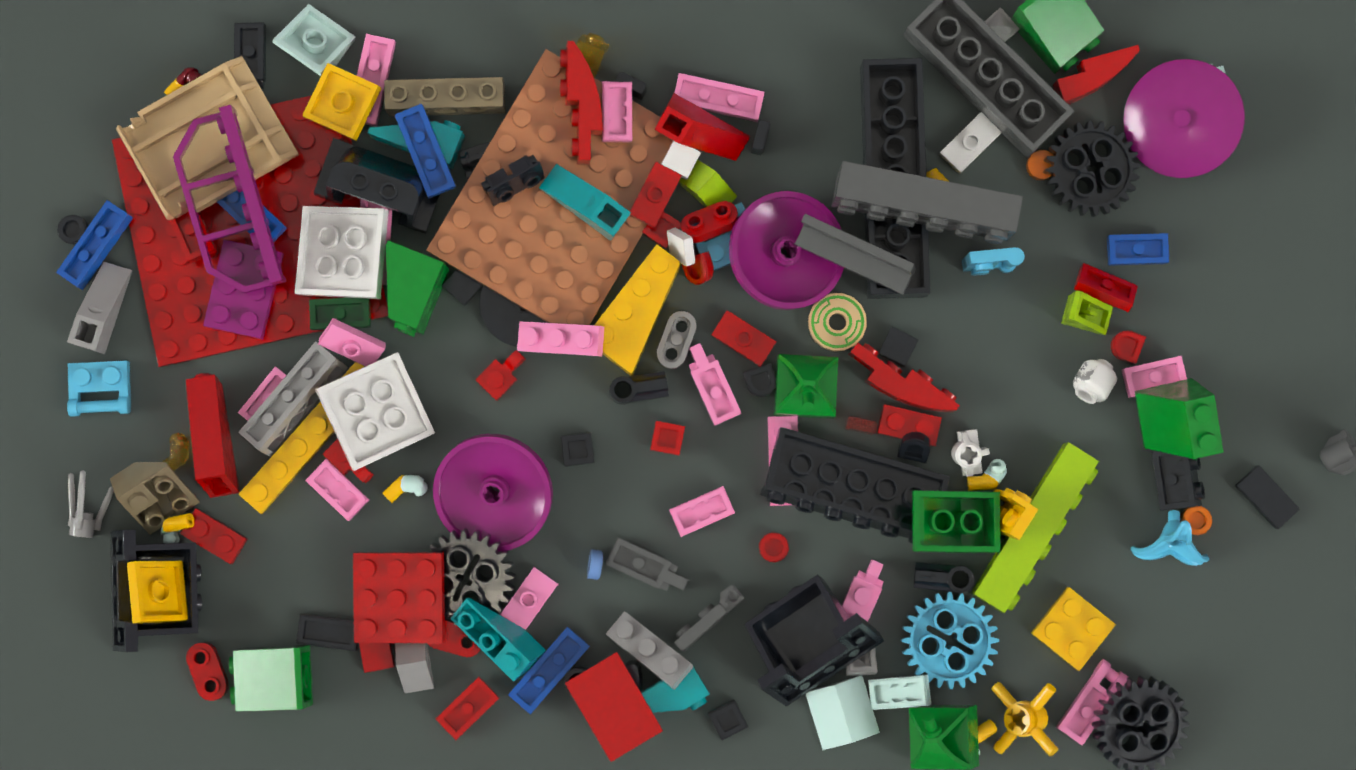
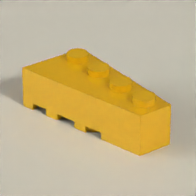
(637, 308)

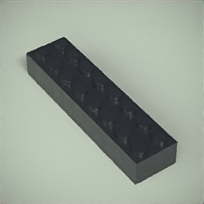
(895, 141)

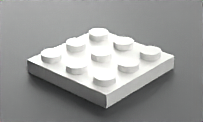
(341, 252)
(375, 411)

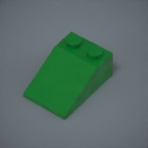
(956, 521)

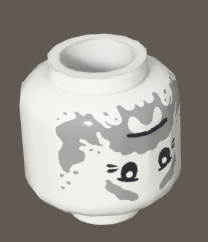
(1094, 381)

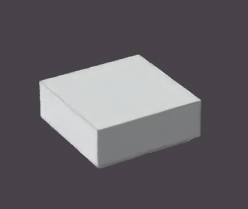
(681, 159)
(681, 246)

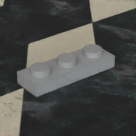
(649, 650)

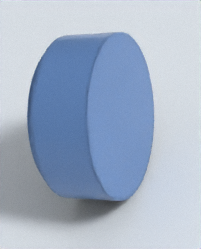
(595, 564)

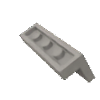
(292, 400)

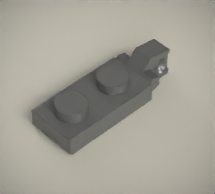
(644, 566)
(709, 618)

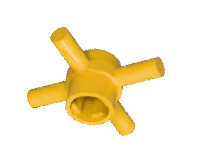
(1025, 726)

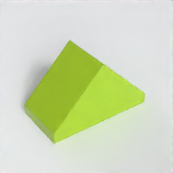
(707, 185)
(1087, 313)

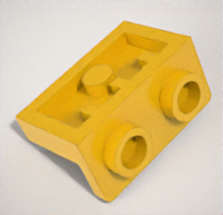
(1015, 513)

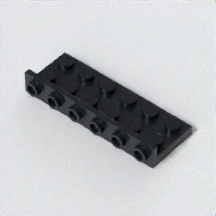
(846, 483)

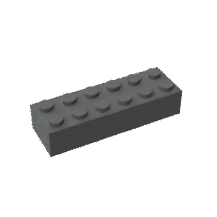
(988, 73)
(926, 202)

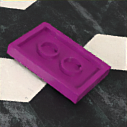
(231, 308)

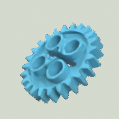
(962, 616)

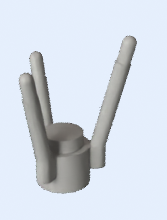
(82, 522)

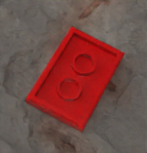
(614, 706)

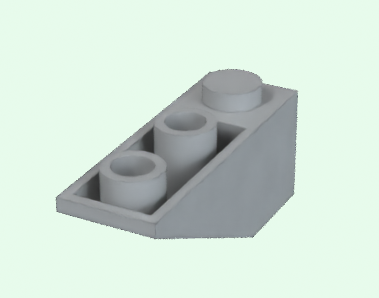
(100, 308)

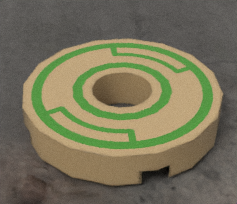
(854, 318)

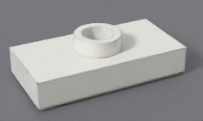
(970, 143)

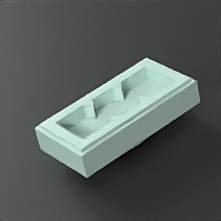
(899, 692)

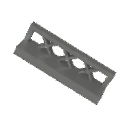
(855, 254)

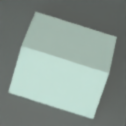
(314, 39)
(842, 712)

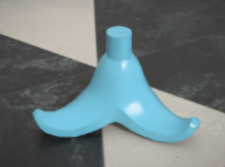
(1174, 541)

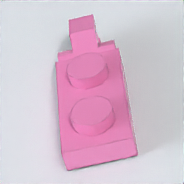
(712, 386)
(864, 591)

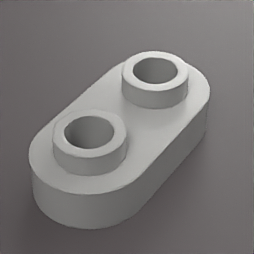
(676, 340)

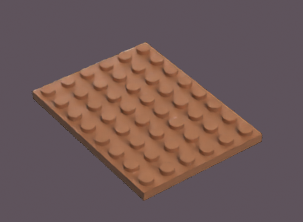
(533, 244)

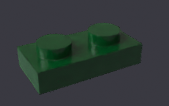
(351, 311)

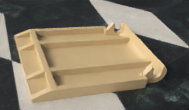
(163, 124)

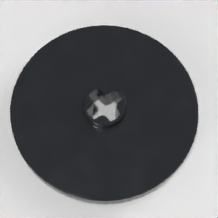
(503, 316)

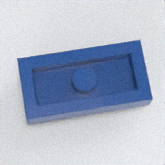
(1138, 249)

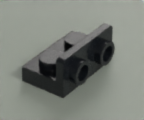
(1177, 481)

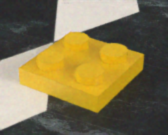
(342, 101)
(157, 591)
(1073, 628)

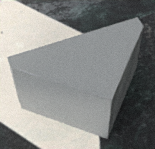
(414, 666)

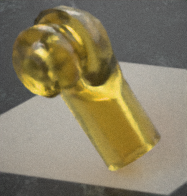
(178, 451)

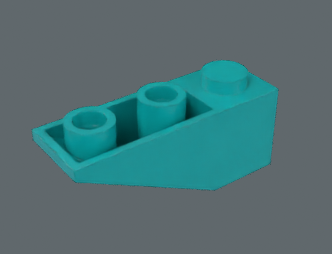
(585, 201)
(498, 638)

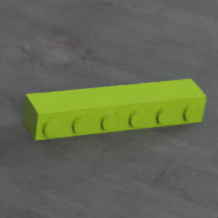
(1053, 497)

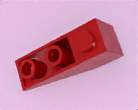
(700, 129)

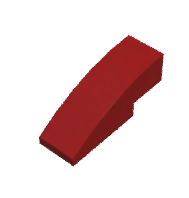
(1093, 74)

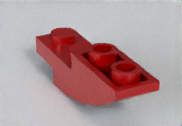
(580, 91)
(912, 390)

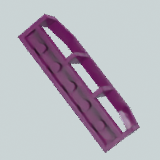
(245, 183)

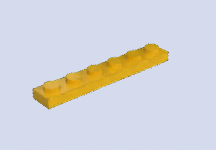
(290, 457)

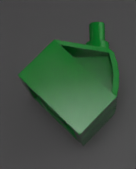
(806, 386)
(944, 737)

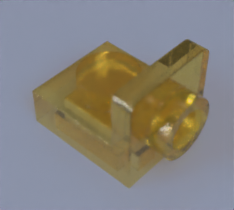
(593, 50)

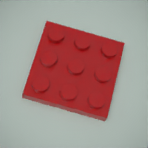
(399, 597)

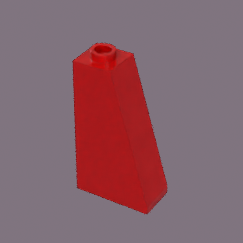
(211, 436)

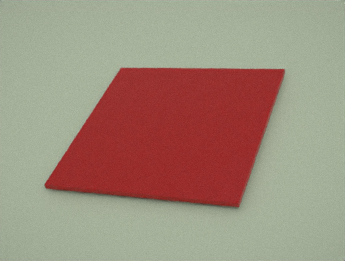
(180, 291)

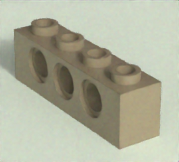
(446, 95)

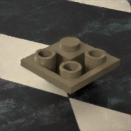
(152, 493)

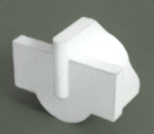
(968, 453)

